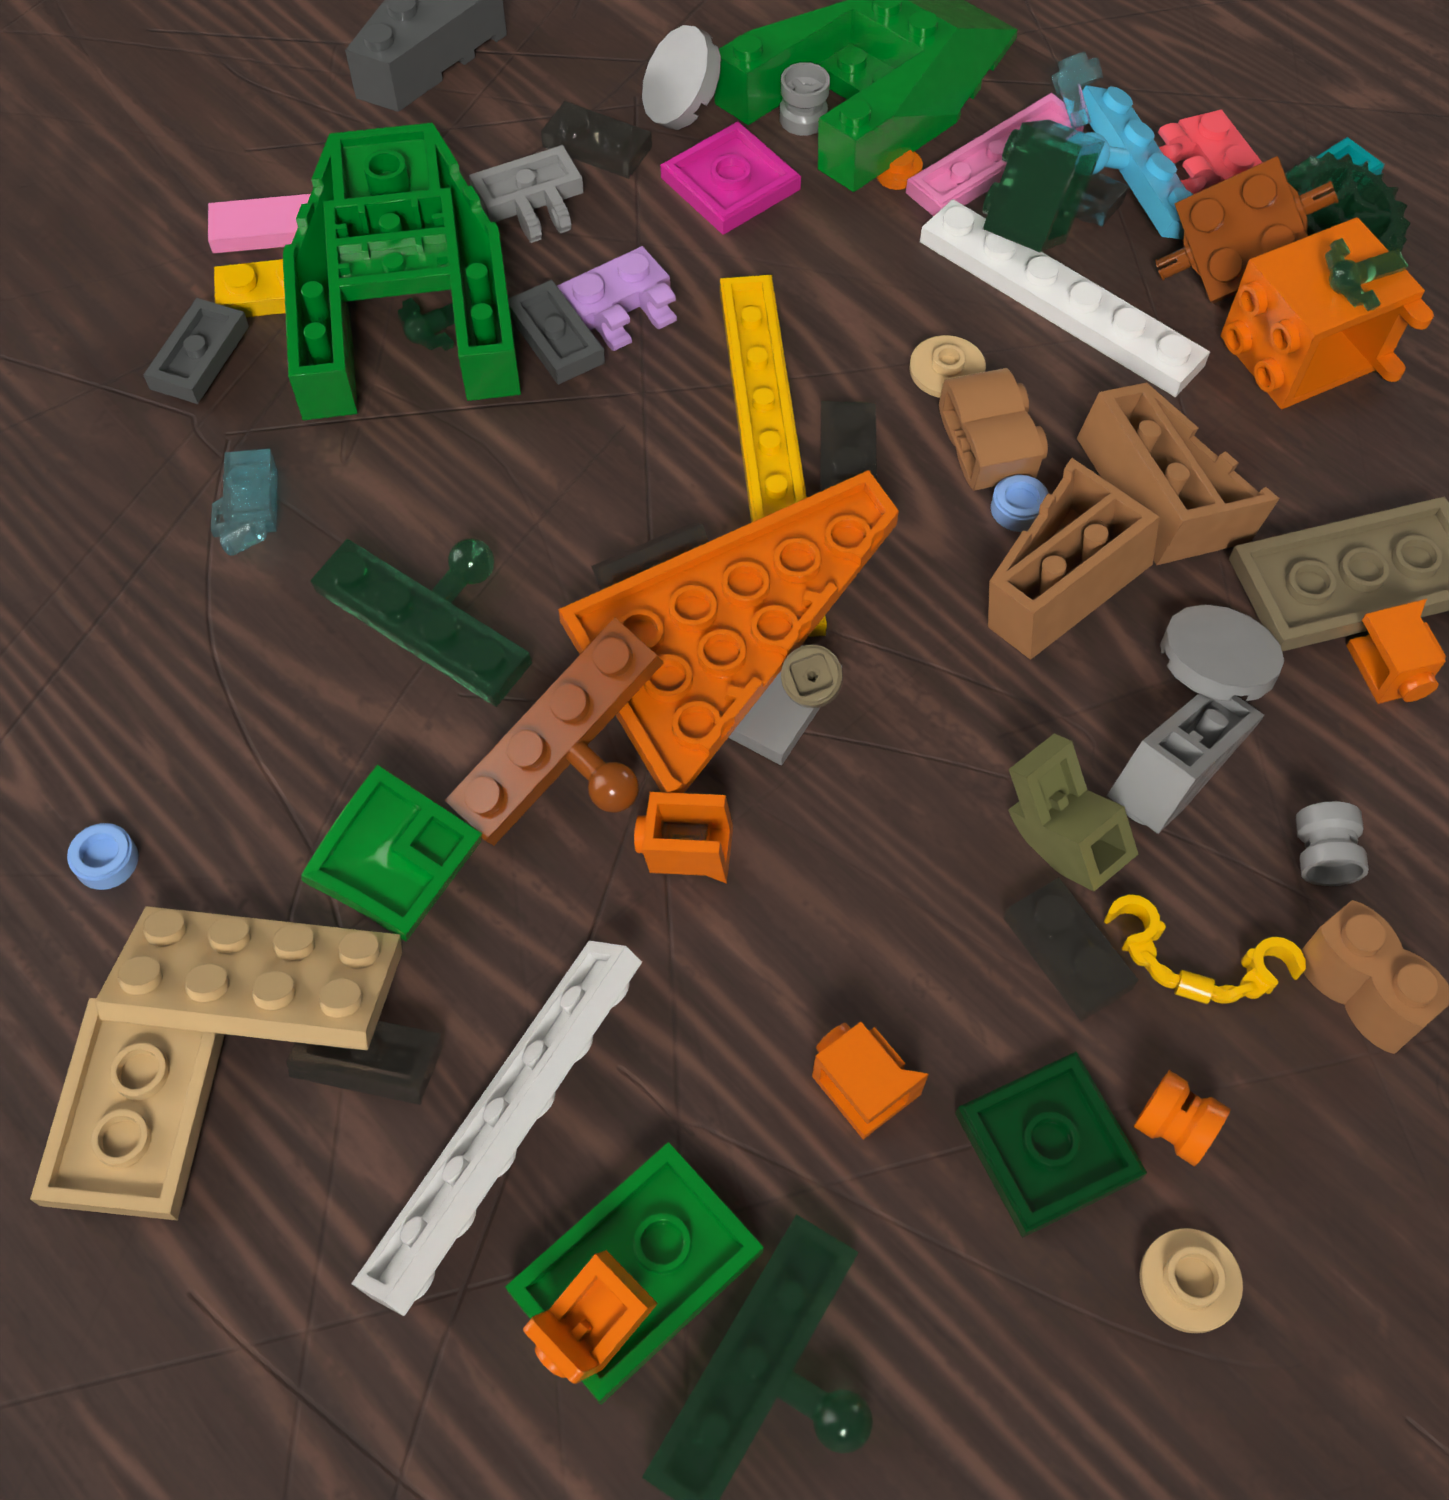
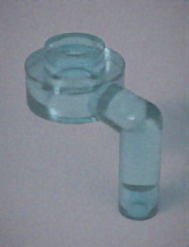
(1073, 75)

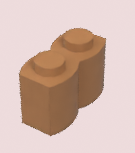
(991, 427)
(1383, 986)

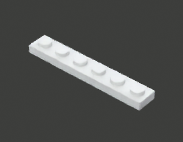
(1066, 299)
(493, 1130)

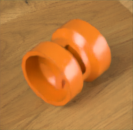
(1182, 1118)

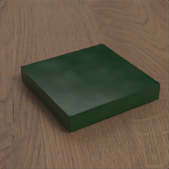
(1050, 1144)

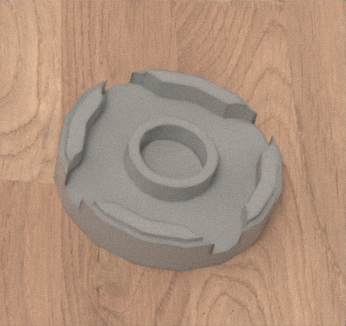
(681, 77)
(1222, 653)

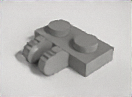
(527, 185)

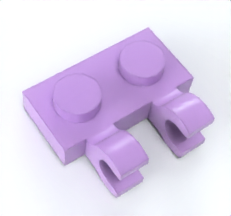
(617, 287)

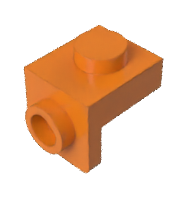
(590, 1320)

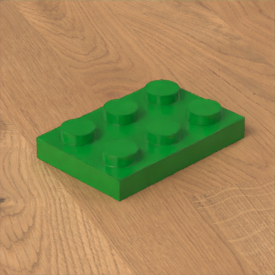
(668, 1237)

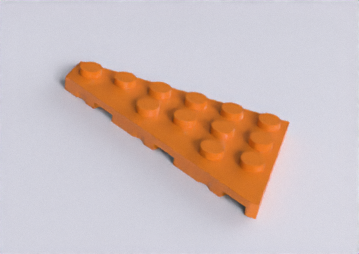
(731, 619)

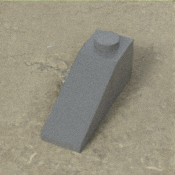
(1182, 758)

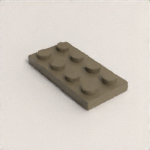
(1329, 576)

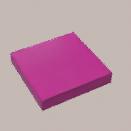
(730, 177)

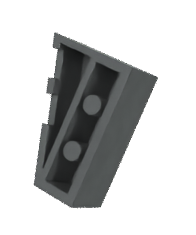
(413, 42)

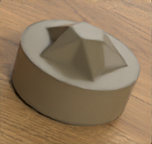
(812, 676)

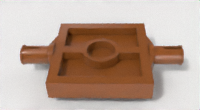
(1239, 222)

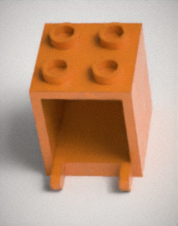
(1305, 335)

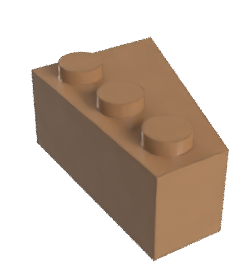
(1156, 459)
(1070, 560)

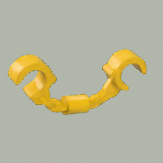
(1196, 986)

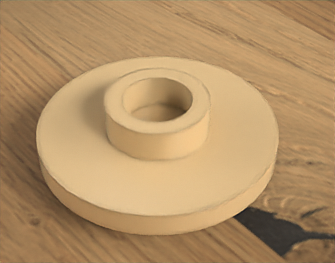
(944, 359)
(1191, 1280)

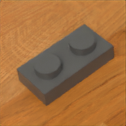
(555, 332)
(196, 350)

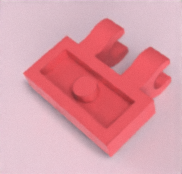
(1211, 148)

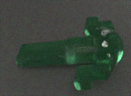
(1348, 275)
(421, 328)

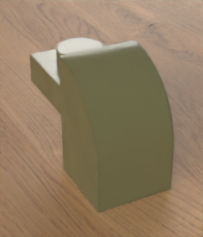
(1065, 822)

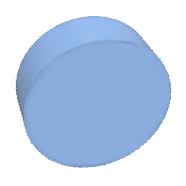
(1017, 501)
(102, 856)

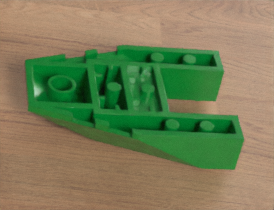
(893, 60)
(389, 223)

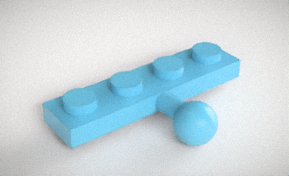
(1137, 156)

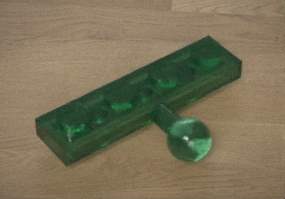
(426, 619)
(757, 1368)

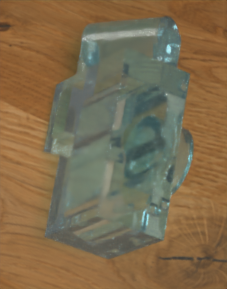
(247, 500)

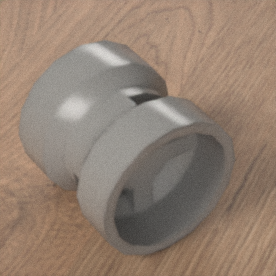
(804, 97)
(1331, 844)

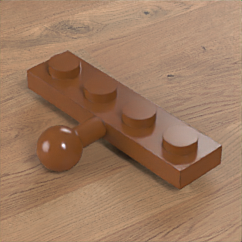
(558, 734)

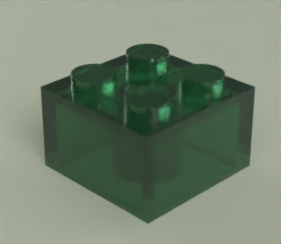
(1041, 184)

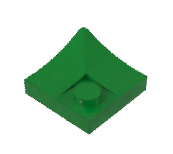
(391, 853)

